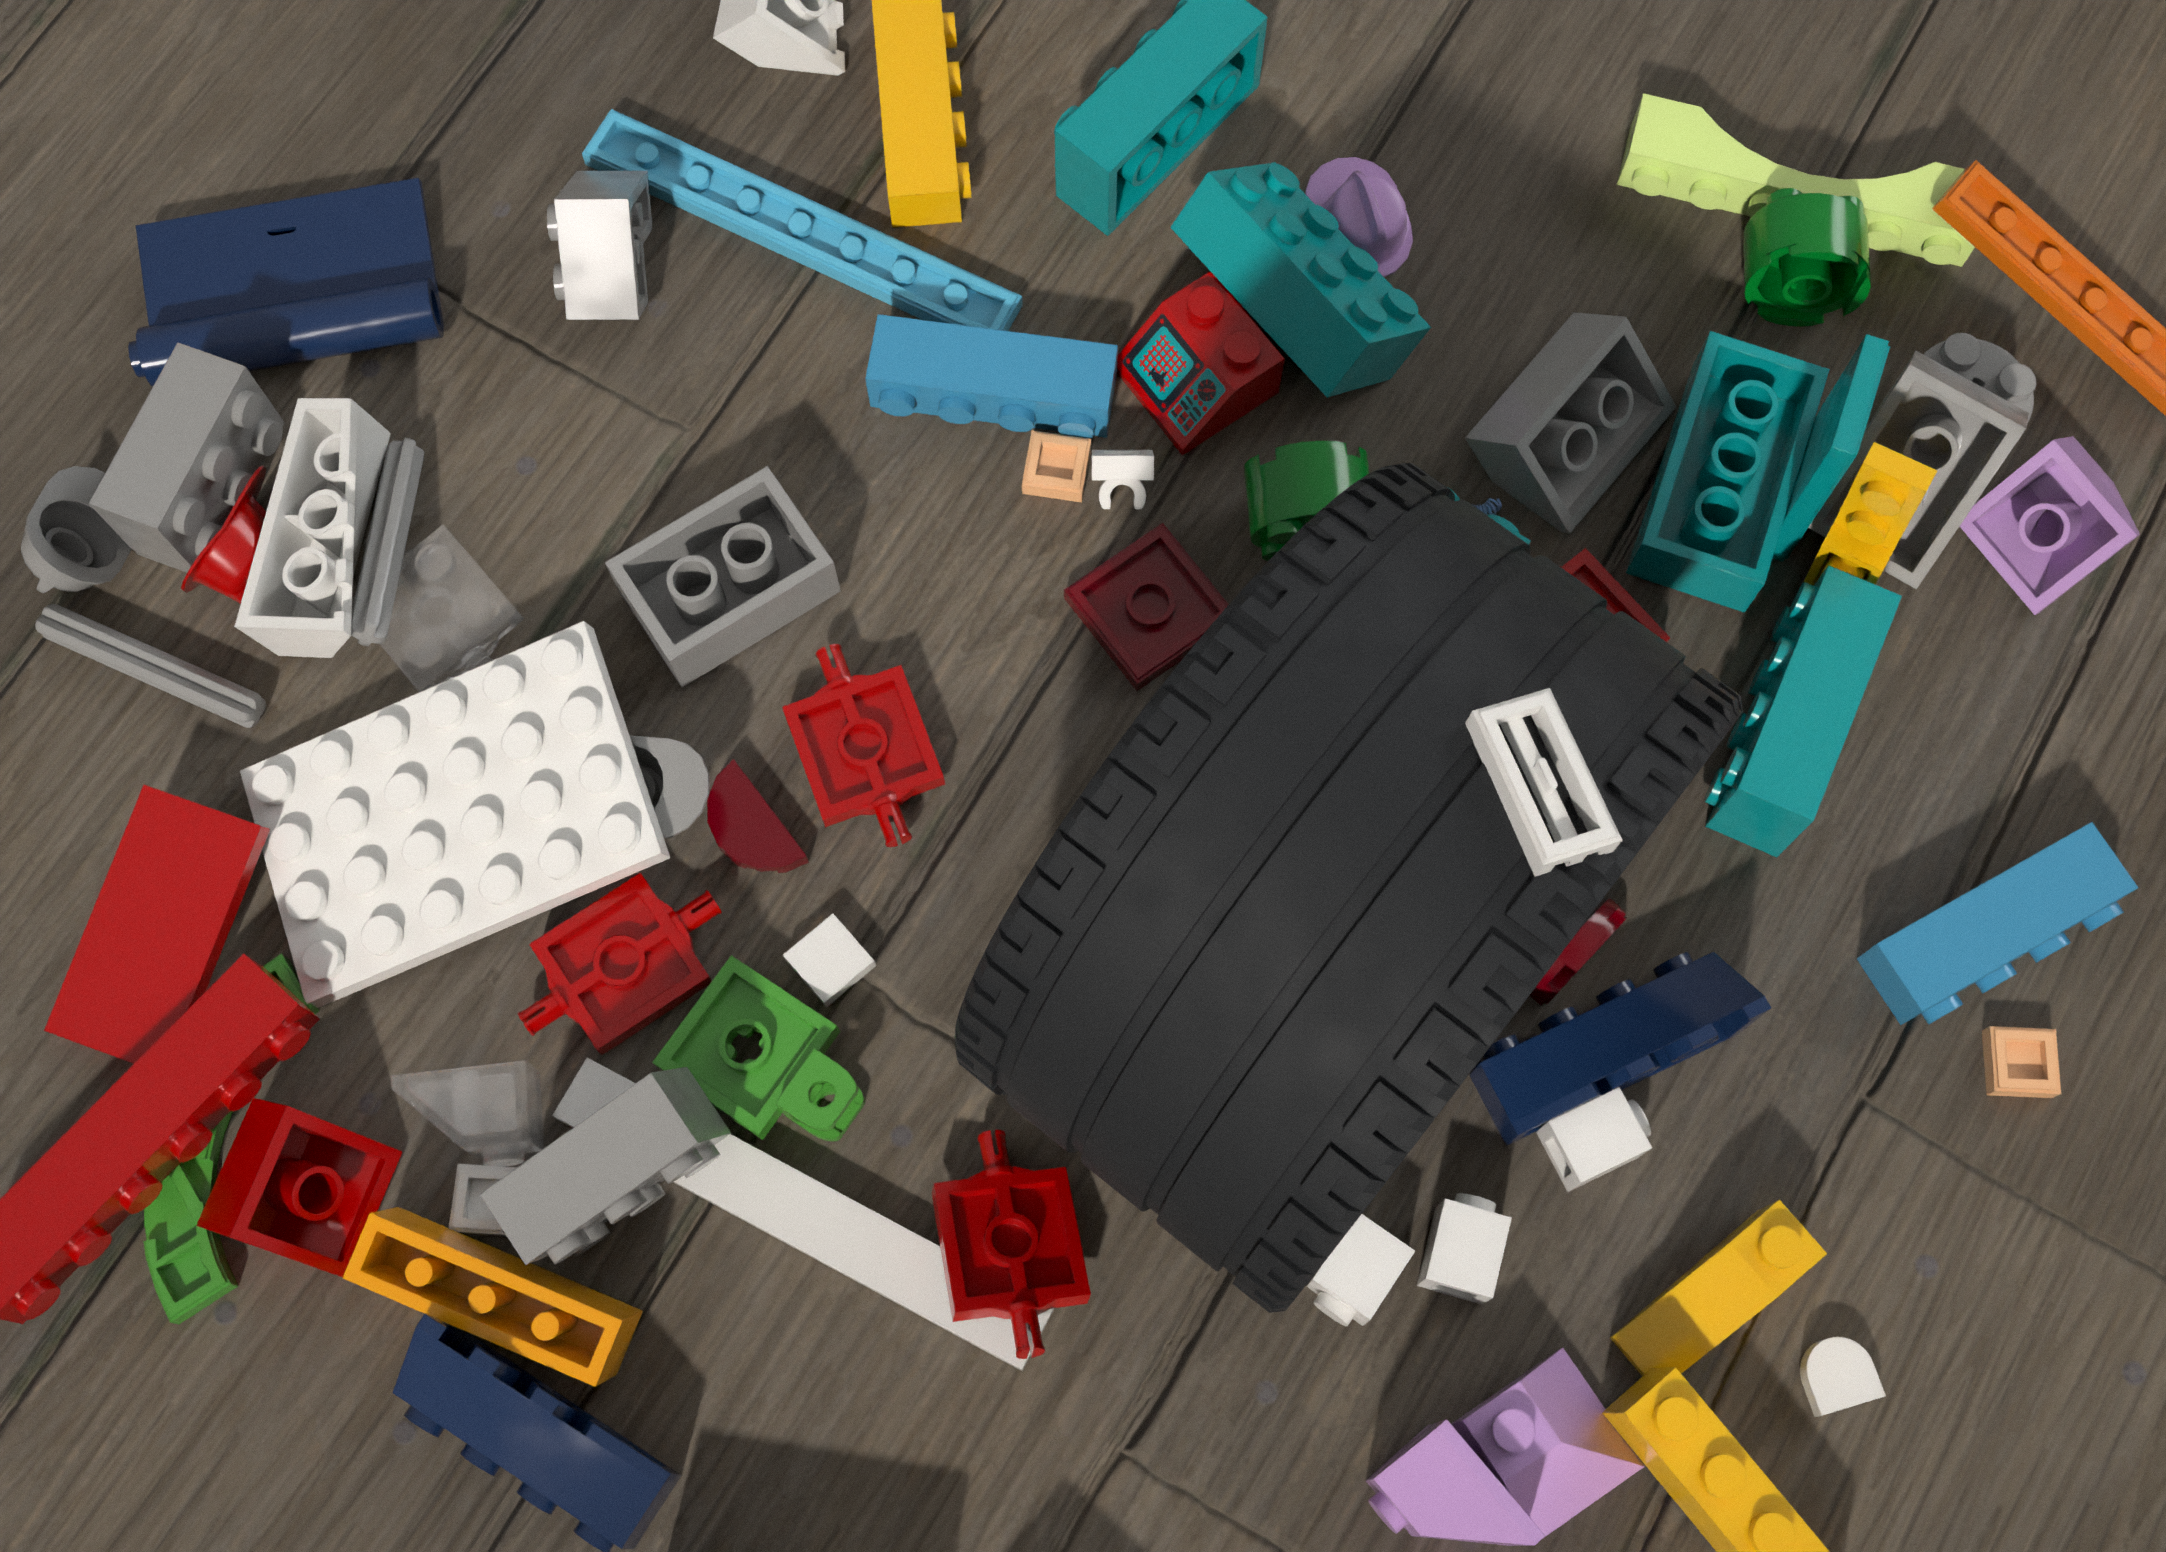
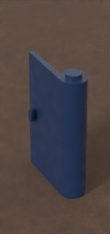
(290, 279)

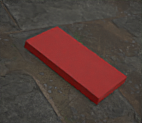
(156, 924)

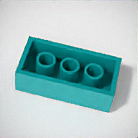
(1157, 108)
(1300, 277)
(1728, 472)
(1800, 711)

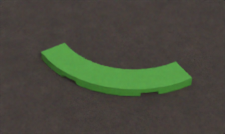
(183, 1258)

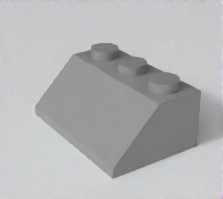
(1573, 419)

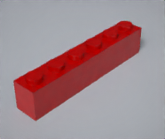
(142, 1131)

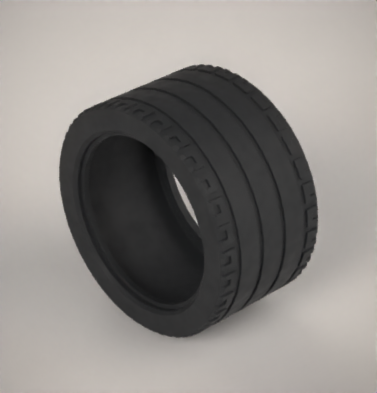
(1300, 886)

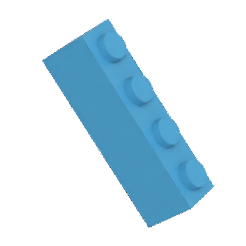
(991, 376)
(1996, 924)

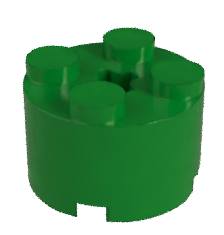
(1806, 257)
(1296, 487)

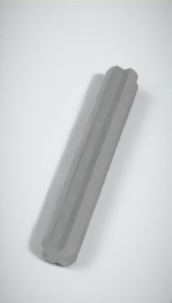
(386, 542)
(151, 665)

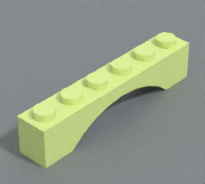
(1688, 157)

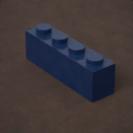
(1616, 1043)
(533, 1434)

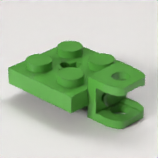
(788, 1074)

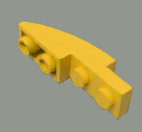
(1873, 515)

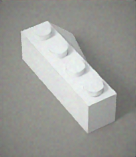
(783, 33)
(314, 530)

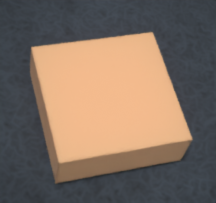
(1056, 466)
(2021, 1062)

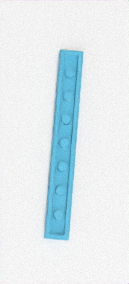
(800, 227)

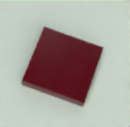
(1147, 605)

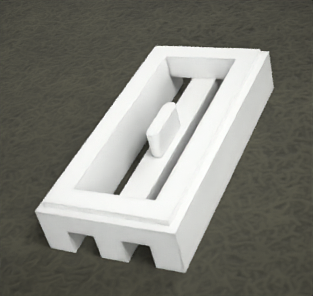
(1515, 795)

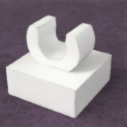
(1122, 468)

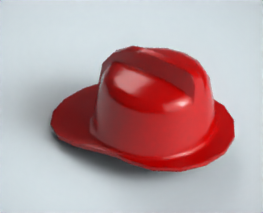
(230, 553)

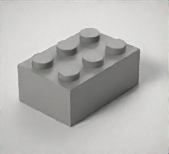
(1944, 425)
(187, 457)
(724, 576)
(607, 1167)

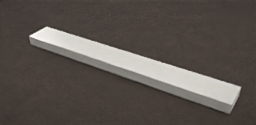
(815, 1222)

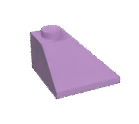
(2050, 523)
(1549, 1442)
(1448, 1493)

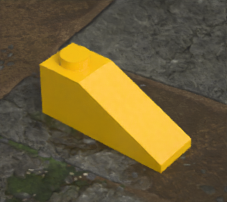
(1720, 1291)

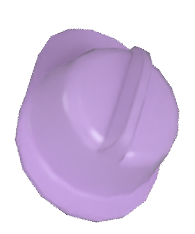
(1366, 208)

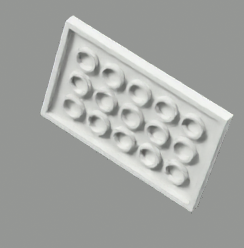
(453, 815)

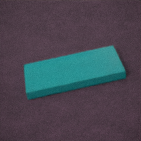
(1833, 440)

